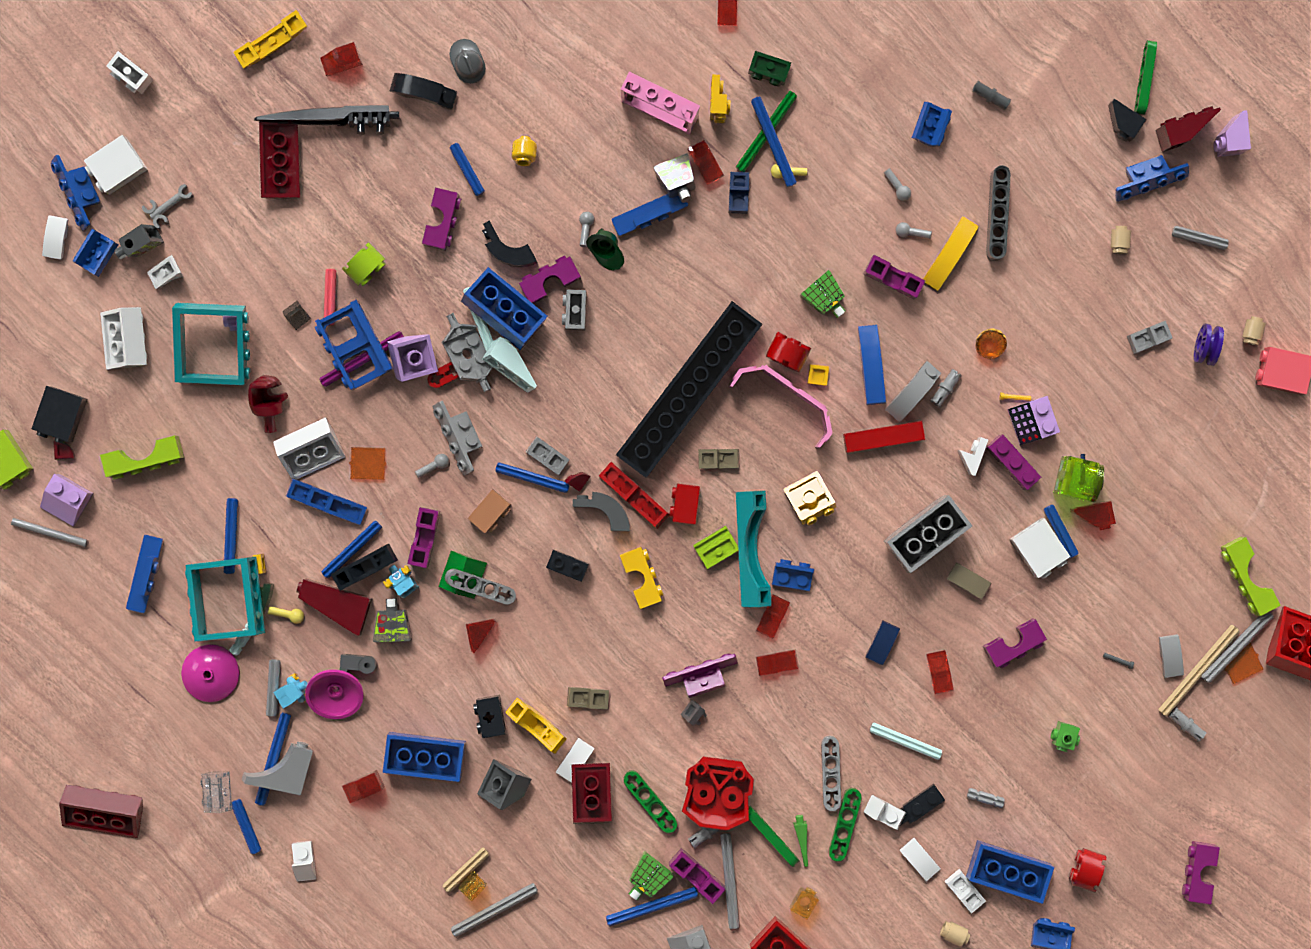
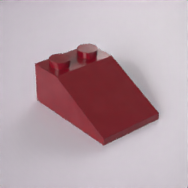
(591, 793)

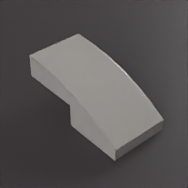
(1149, 337)
(547, 455)
(1171, 656)

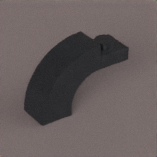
(423, 89)
(508, 255)
(364, 567)

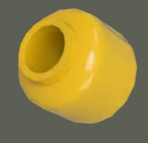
(524, 151)

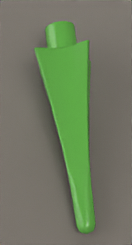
(801, 831)

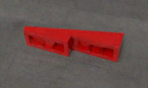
(884, 436)
(634, 495)

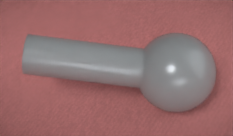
(903, 192)
(586, 220)
(904, 230)
(440, 461)

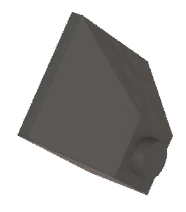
(503, 785)

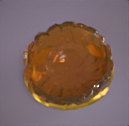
(991, 343)

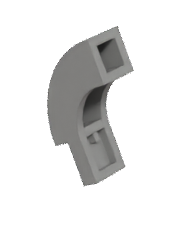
(913, 391)

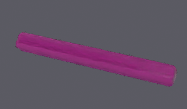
(355, 362)

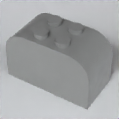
(927, 533)

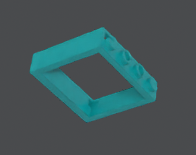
(243, 337)
(251, 592)

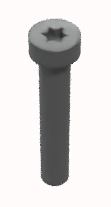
(1130, 664)

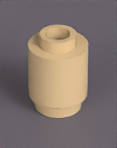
(1120, 240)
(1253, 330)
(954, 933)

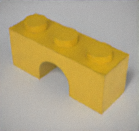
(648, 592)

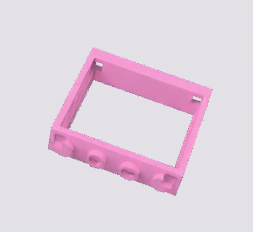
(660, 103)

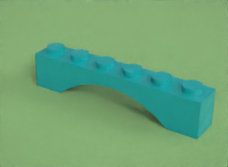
(753, 585)

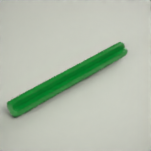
(761, 138)

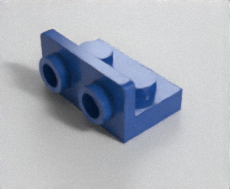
(792, 575)

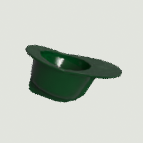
(605, 249)

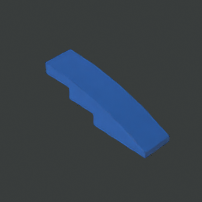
(871, 365)
(326, 501)

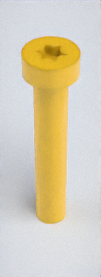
(1002, 396)

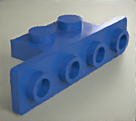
(1149, 176)
(78, 190)
(645, 214)
(144, 574)

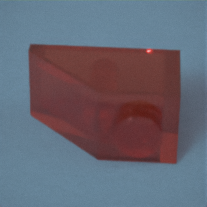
(341, 59)
(1096, 514)
(363, 786)

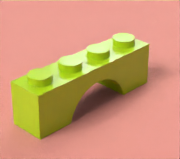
(165, 450)
(1238, 555)

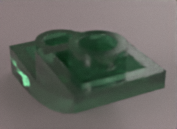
(266, 595)

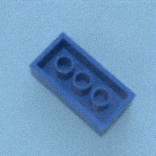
(504, 308)
(424, 756)
(1010, 872)

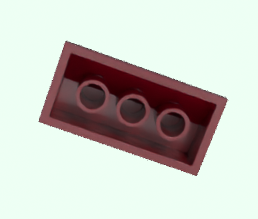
(101, 811)

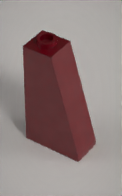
(341, 606)

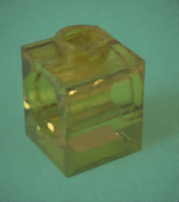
(472, 886)
(801, 910)

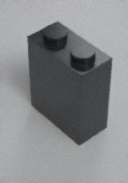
(59, 414)

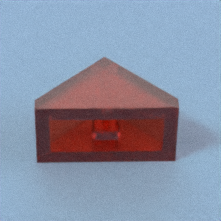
(478, 631)

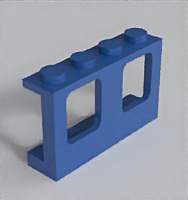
(365, 340)

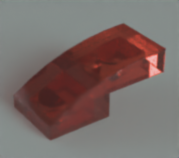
(727, 12)
(705, 162)
(772, 616)
(777, 662)
(939, 672)

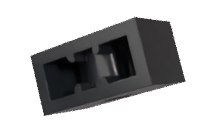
(567, 565)
(497, 724)

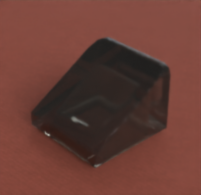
(296, 315)

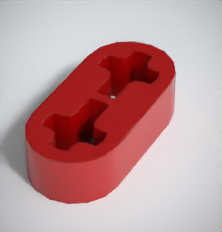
(446, 379)

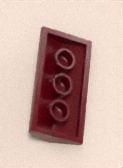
(279, 161)

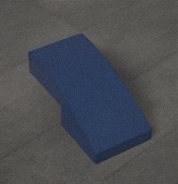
(738, 192)
(882, 642)

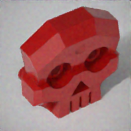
(716, 809)

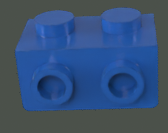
(931, 124)
(95, 252)
(1051, 935)

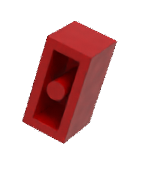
(685, 503)

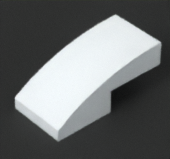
(54, 237)
(577, 755)
(920, 859)
(965, 891)

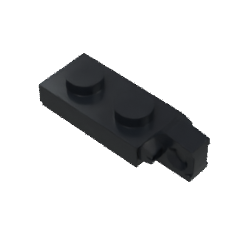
(922, 804)

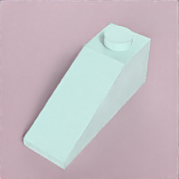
(507, 361)

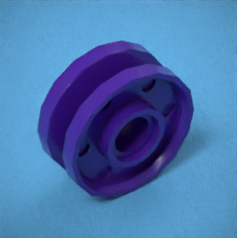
(1208, 344)

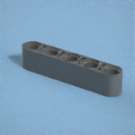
(1003, 205)

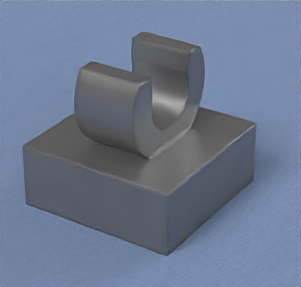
(693, 713)

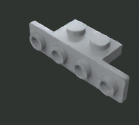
(460, 435)

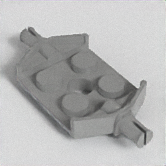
(462, 338)

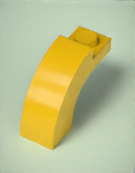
(536, 725)

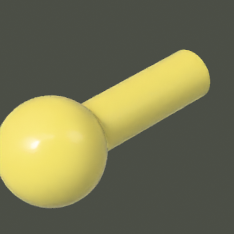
(776, 172)
(296, 615)

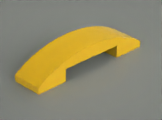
(271, 41)
(950, 253)

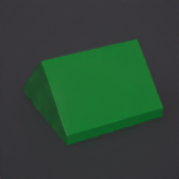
(465, 564)

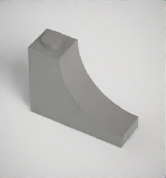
(287, 774)

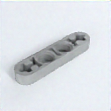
(480, 586)
(828, 773)

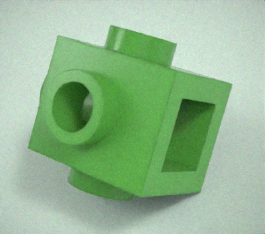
(1070, 731)

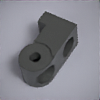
(357, 662)

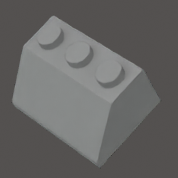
(690, 939)

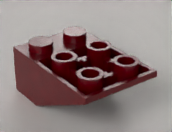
(1176, 132)

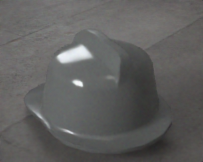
(467, 61)

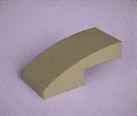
(718, 458)
(969, 581)
(587, 697)

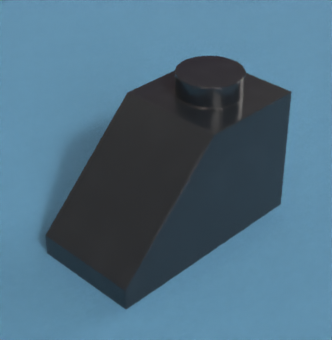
(1124, 120)

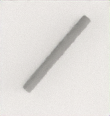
(49, 532)

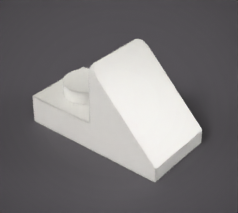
(164, 272)
(973, 460)
(884, 812)
(303, 861)

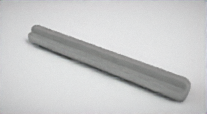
(1243, 640)
(729, 877)
(494, 909)

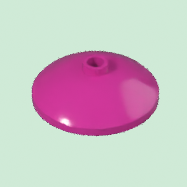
(223, 671)
(332, 701)

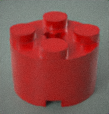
(788, 352)
(1087, 870)

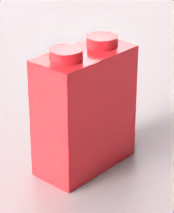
(1284, 370)

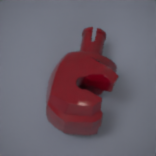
(264, 402)

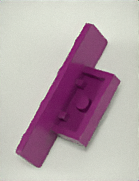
(702, 677)

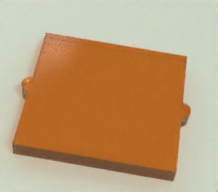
(367, 463)
(1244, 664)

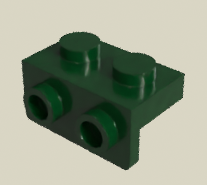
(769, 68)

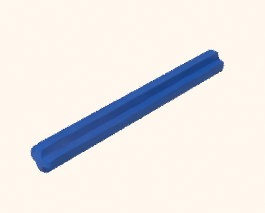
(773, 141)
(274, 753)
(651, 906)

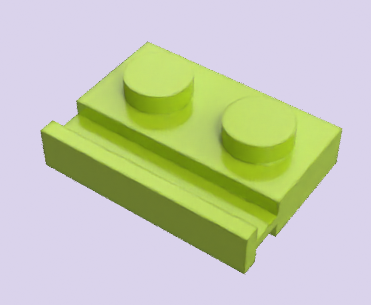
(716, 547)

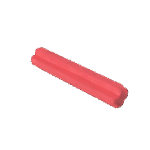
(330, 292)

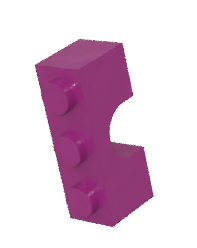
(439, 236)
(901, 281)
(534, 285)
(1015, 463)
(424, 537)
(1030, 637)
(1200, 856)
(694, 872)

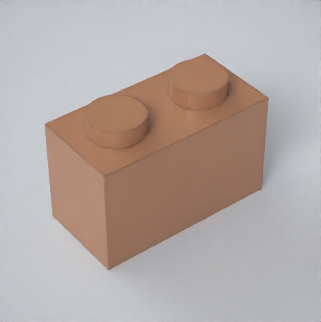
(490, 511)

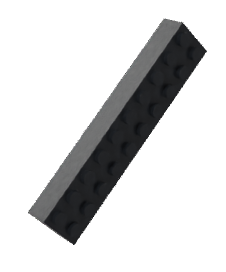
(689, 389)

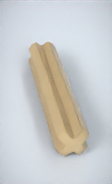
(465, 870)

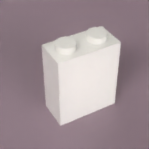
(115, 165)
(1040, 548)

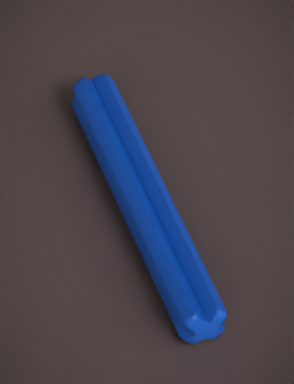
(532, 477)
(230, 533)
(351, 549)

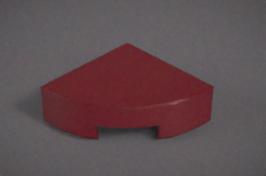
(63, 451)
(578, 480)

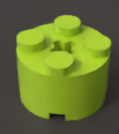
(364, 264)

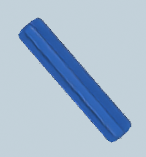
(467, 169)
(1060, 530)
(246, 826)

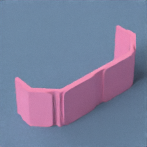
(800, 393)

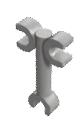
(156, 212)

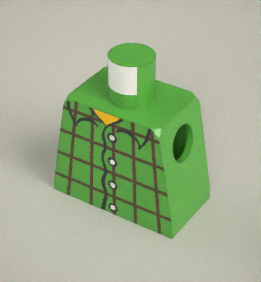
(825, 295)
(648, 876)

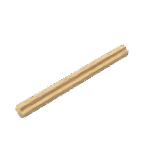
(1199, 670)

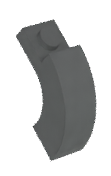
(614, 511)

